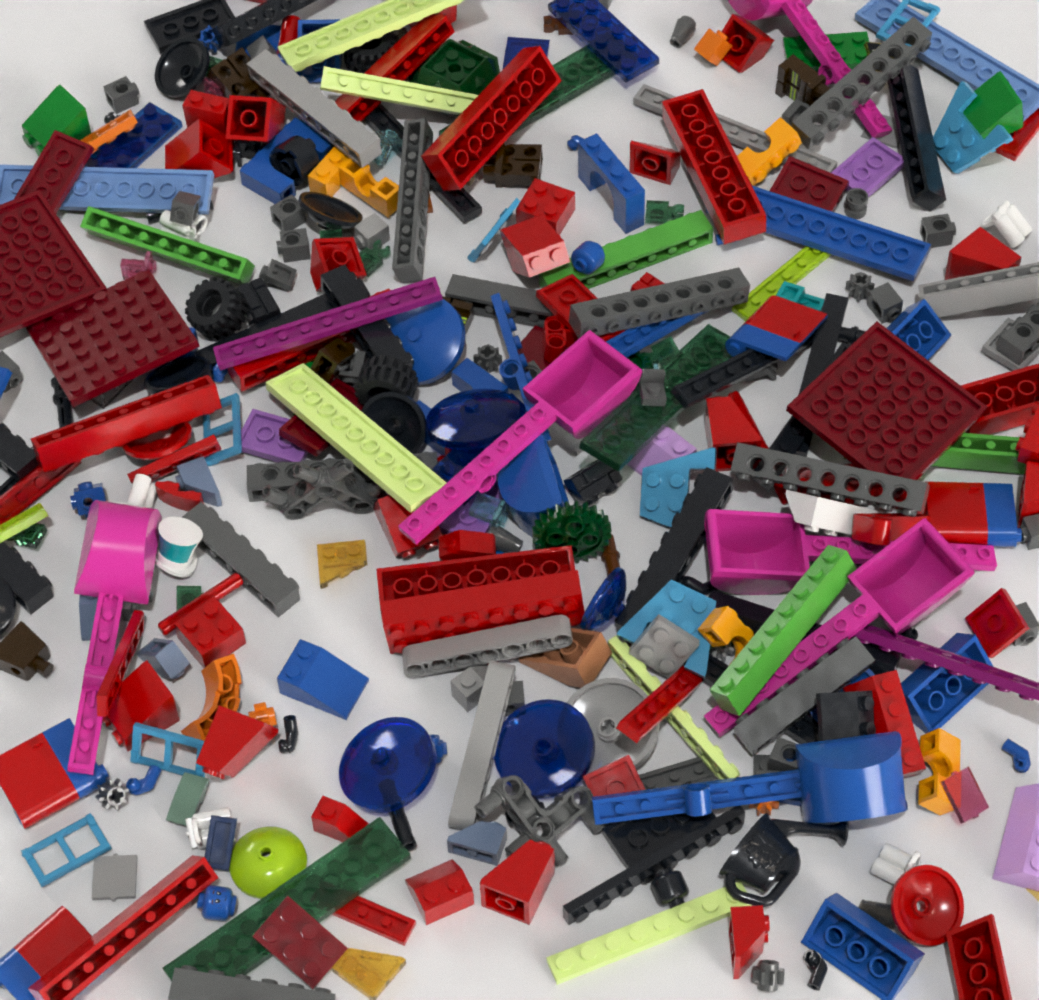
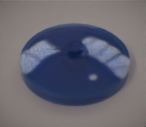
(472, 418)
(545, 747)
(387, 765)

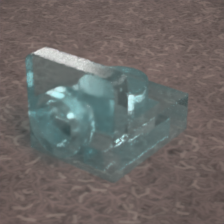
(388, 140)
(489, 509)

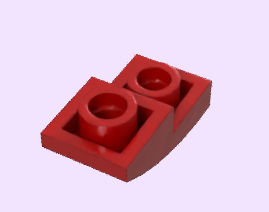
(172, 495)

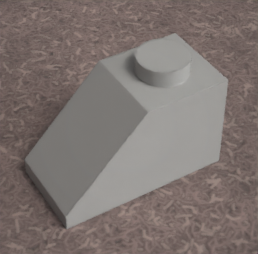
(468, 686)

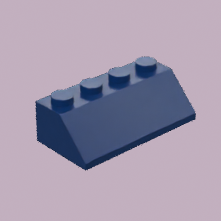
(920, 329)
(937, 695)
(862, 947)

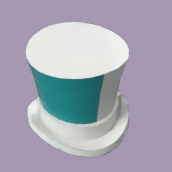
(177, 546)

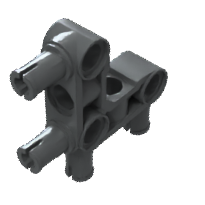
(324, 485)
(527, 813)

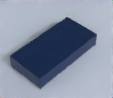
(220, 842)

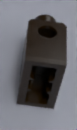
(335, 354)
(24, 654)

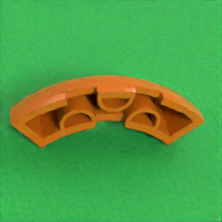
(222, 688)

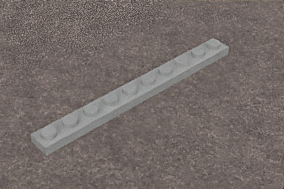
(737, 132)

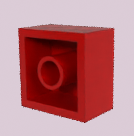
(550, 201)
(209, 632)

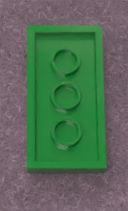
(847, 44)

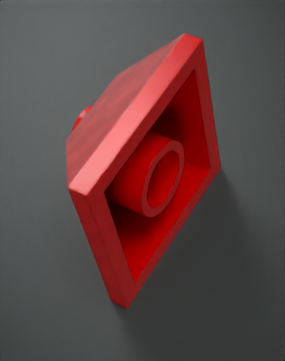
(654, 162)
(333, 253)

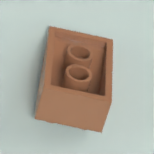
(573, 664)

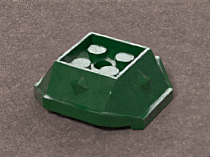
(457, 68)

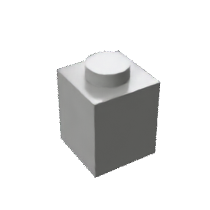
(370, 231)

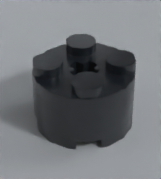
(295, 158)

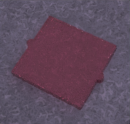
(964, 794)

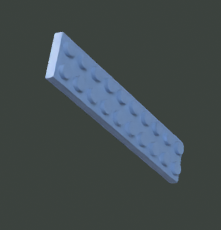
(953, 54)
(120, 188)

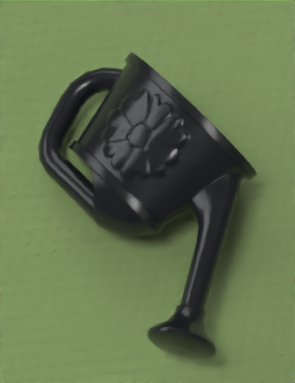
(769, 857)

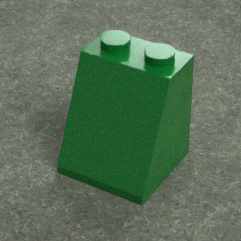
(995, 105)
(59, 113)

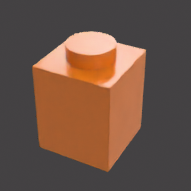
(713, 46)

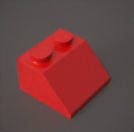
(748, 43)
(440, 891)
(747, 936)

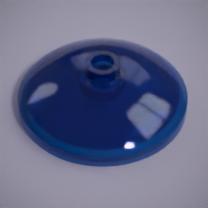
(606, 601)

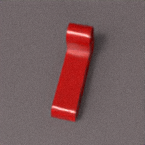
(555, 338)
(882, 527)

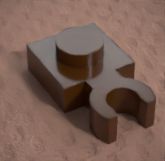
(552, 24)

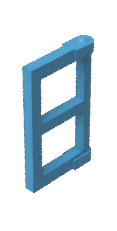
(933, 11)
(504, 216)
(234, 425)
(170, 738)
(73, 862)

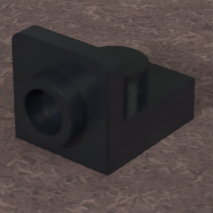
(245, 149)

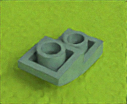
(187, 798)

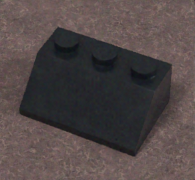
(845, 714)

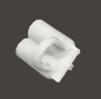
(1009, 223)
(182, 230)
(142, 492)
(199, 826)
(894, 863)

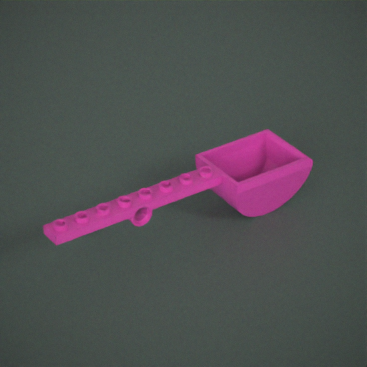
(832, 64)
(572, 391)
(771, 552)
(116, 568)
(896, 584)

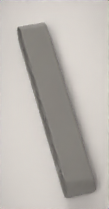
(487, 645)
(482, 744)

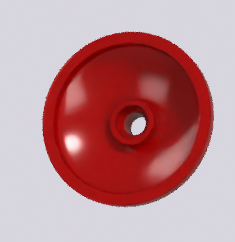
(160, 443)
(939, 903)

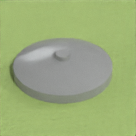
(604, 706)

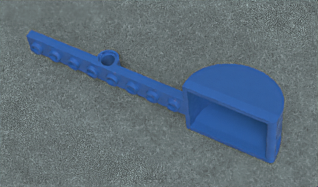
(531, 478)
(834, 779)

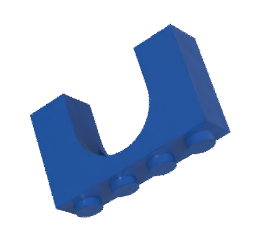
(601, 166)
(268, 182)
(465, 377)

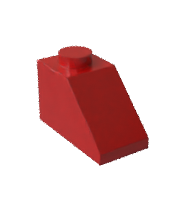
(466, 544)
(336, 819)

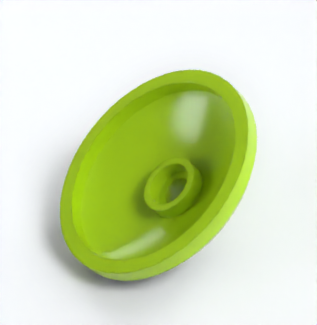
(262, 875)

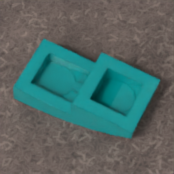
(797, 294)

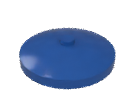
(433, 338)

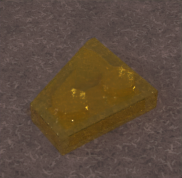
(340, 559)
(368, 970)

